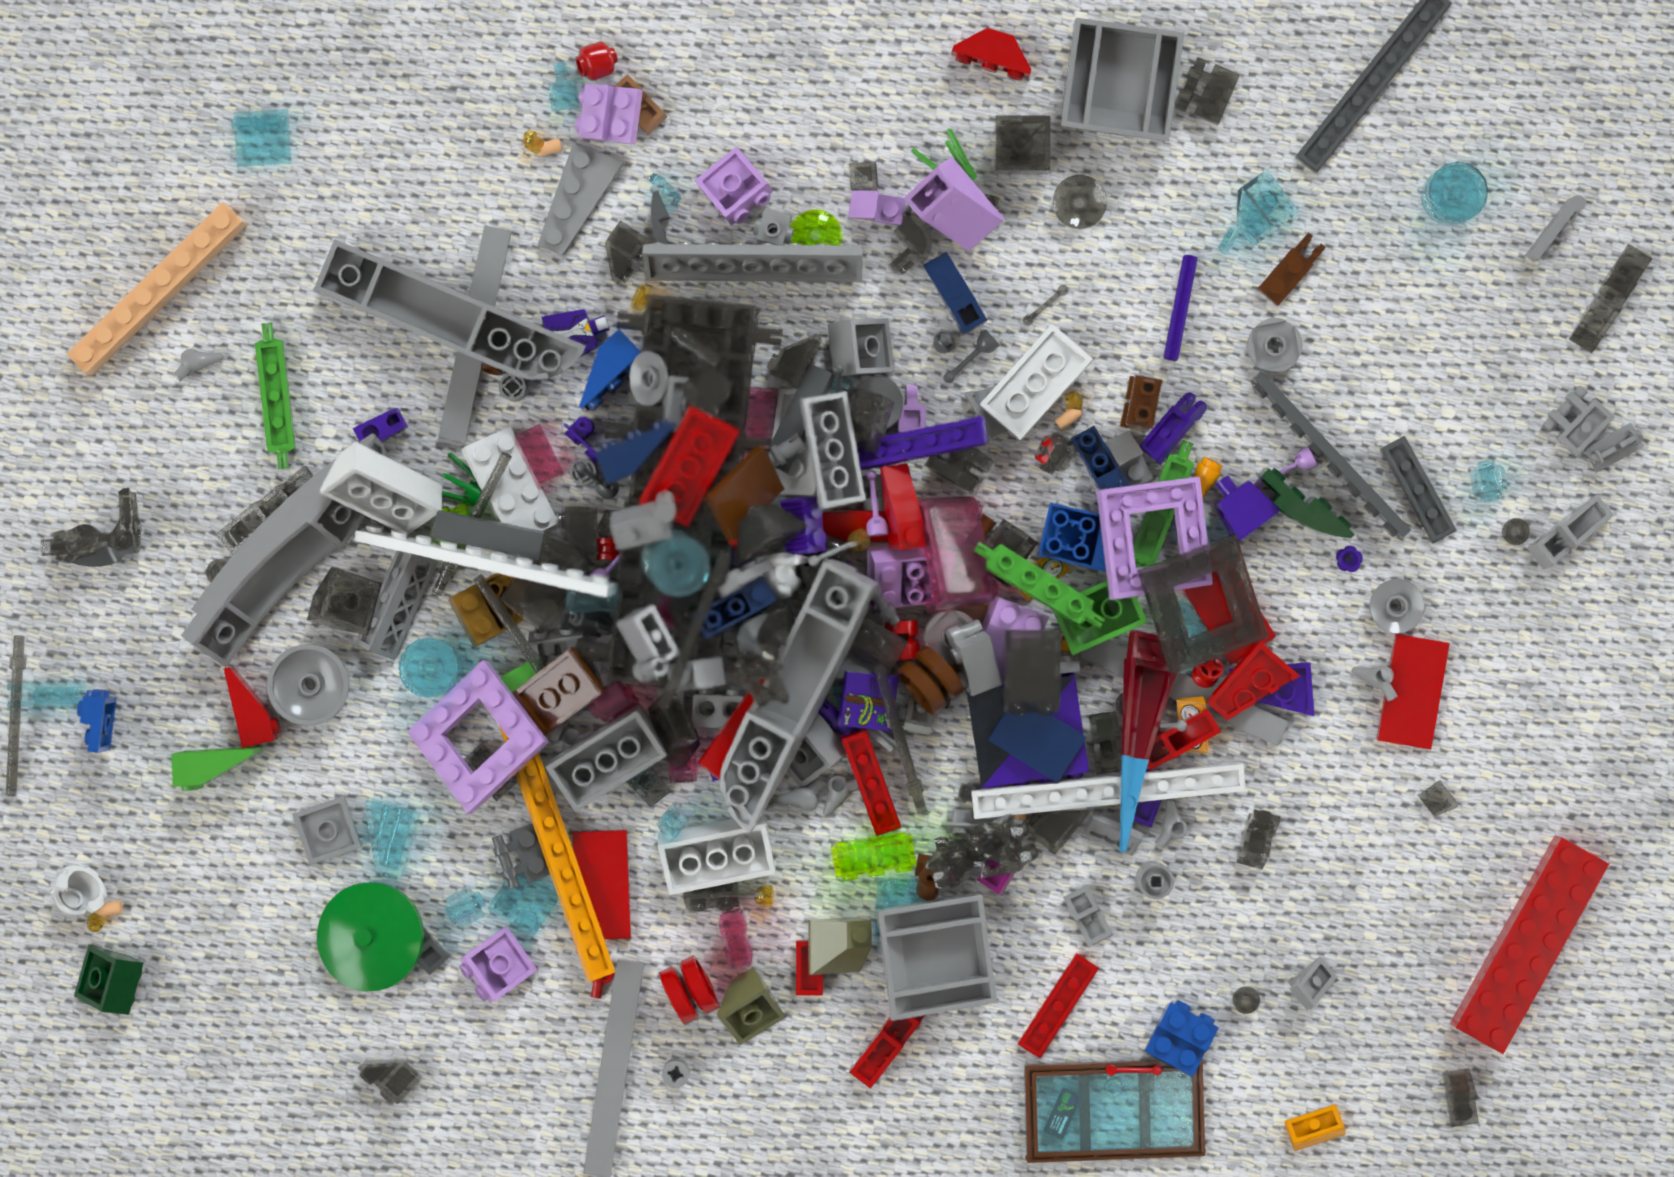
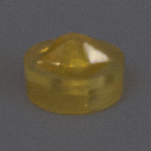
(639, 298)

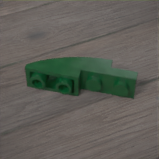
(1311, 514)

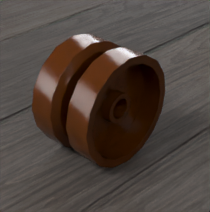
(930, 680)

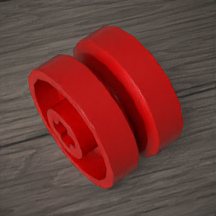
(684, 992)

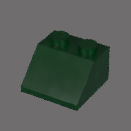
(108, 980)

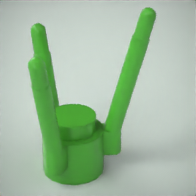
(956, 152)

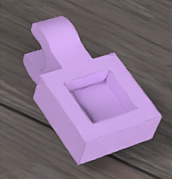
(913, 415)

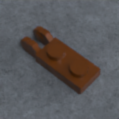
(1289, 272)

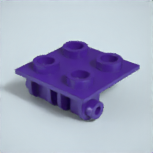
(579, 432)

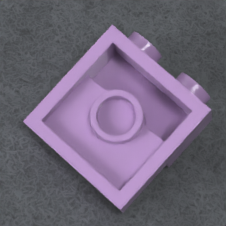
(609, 113)
(734, 186)
(497, 965)

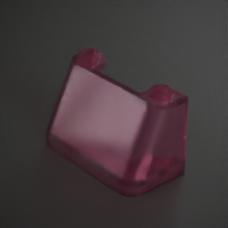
(954, 569)

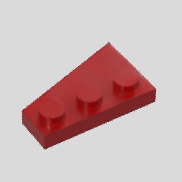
(1250, 680)

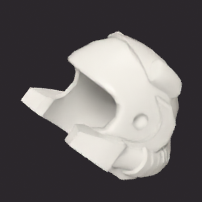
(782, 576)
(78, 891)

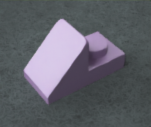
(876, 207)

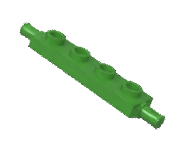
(275, 395)
(1157, 522)
(1039, 584)

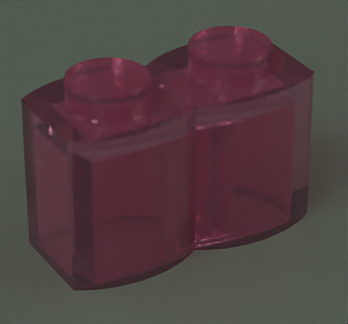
(613, 702)
(738, 945)

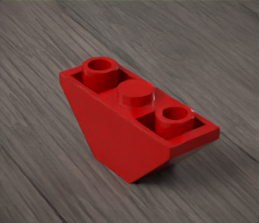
(994, 52)

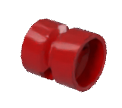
(910, 629)

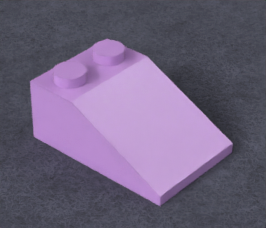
(1004, 616)

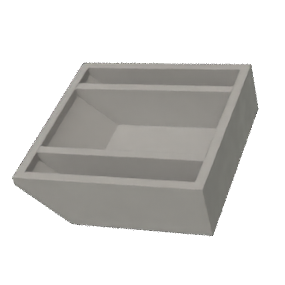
(1121, 79)
(936, 955)

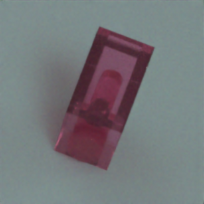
(761, 412)

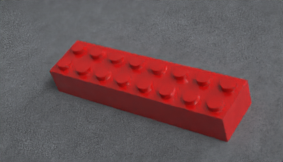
(1529, 944)

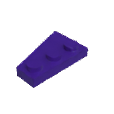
(1295, 694)

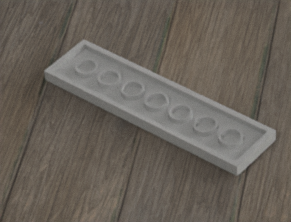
(752, 262)

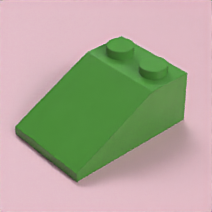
(1119, 618)
(198, 767)

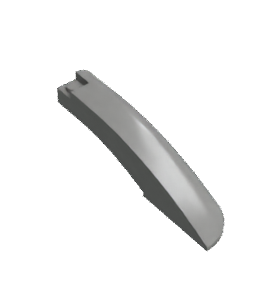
(445, 314)
(270, 563)
(811, 663)

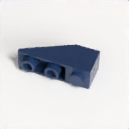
(955, 293)
(629, 456)
(1098, 460)
(737, 607)

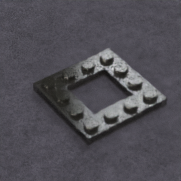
(1158, 585)

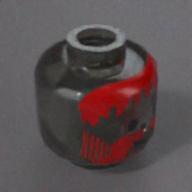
(1054, 453)

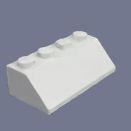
(382, 489)
(715, 855)

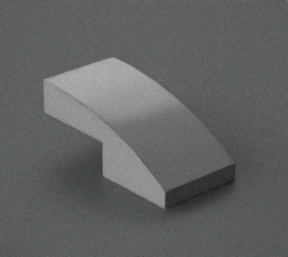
(1088, 916)

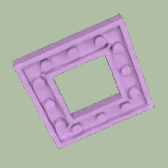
(1114, 512)
(524, 741)

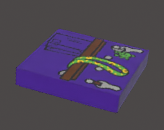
(862, 701)

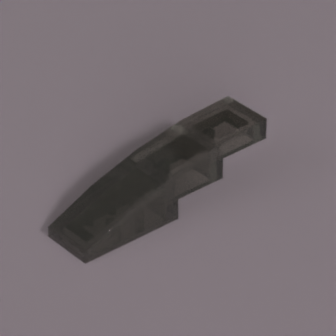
(1610, 298)
(242, 526)

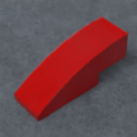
(1173, 743)

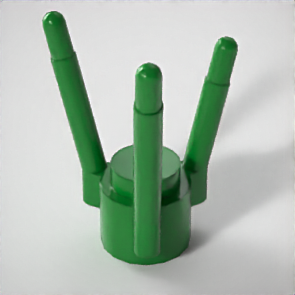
(472, 489)

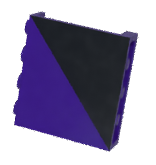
(998, 766)

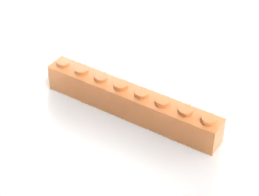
(156, 289)

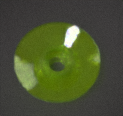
(816, 221)

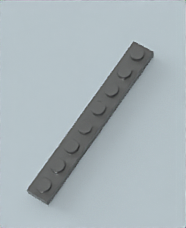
(1337, 464)

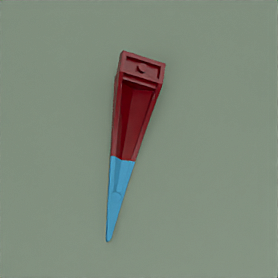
(1144, 700)

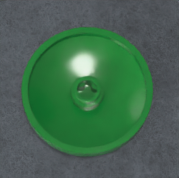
(370, 936)

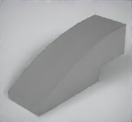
(1570, 532)

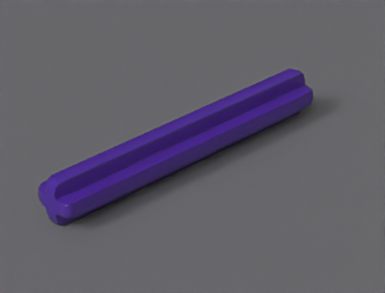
(1180, 308)

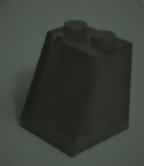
(1031, 671)

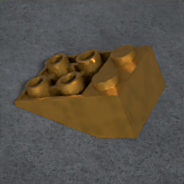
(477, 615)

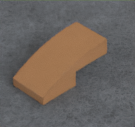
(650, 113)

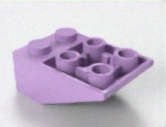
(954, 205)
(899, 574)

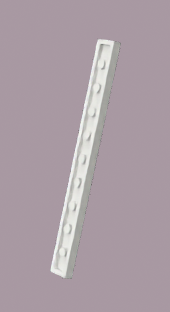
(496, 562)
(1106, 790)

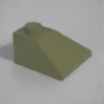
(838, 944)
(749, 1006)

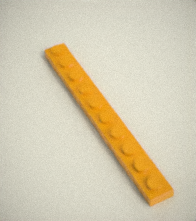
(563, 868)

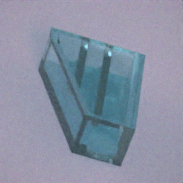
(391, 836)

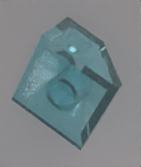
(1262, 208)

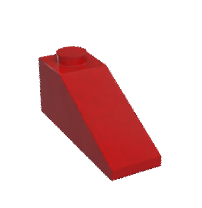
(901, 508)
(252, 716)

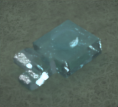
(563, 92)

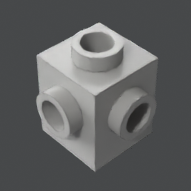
(774, 220)

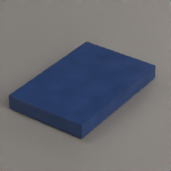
(1038, 741)

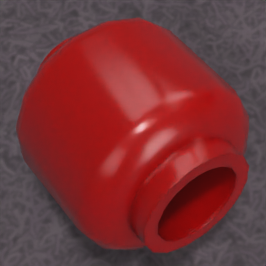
(596, 61)

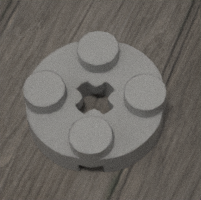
(1282, 332)
(936, 628)

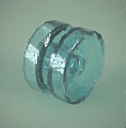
(1469, 200)
(689, 569)
(447, 668)

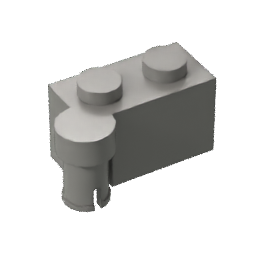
(644, 522)
(648, 642)
(974, 657)

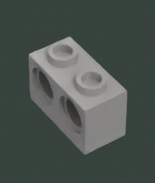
(720, 703)

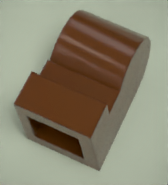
(925, 885)

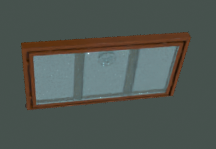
(1094, 1116)

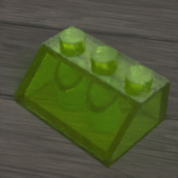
(873, 855)

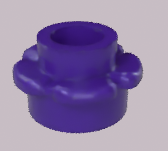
(1356, 559)

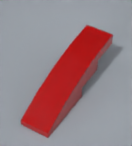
(883, 1049)

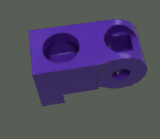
(382, 426)

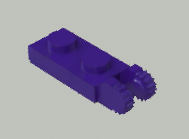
(1173, 427)

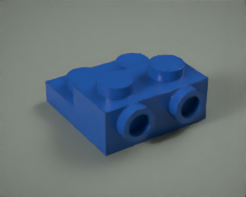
(98, 711)
(1181, 1037)

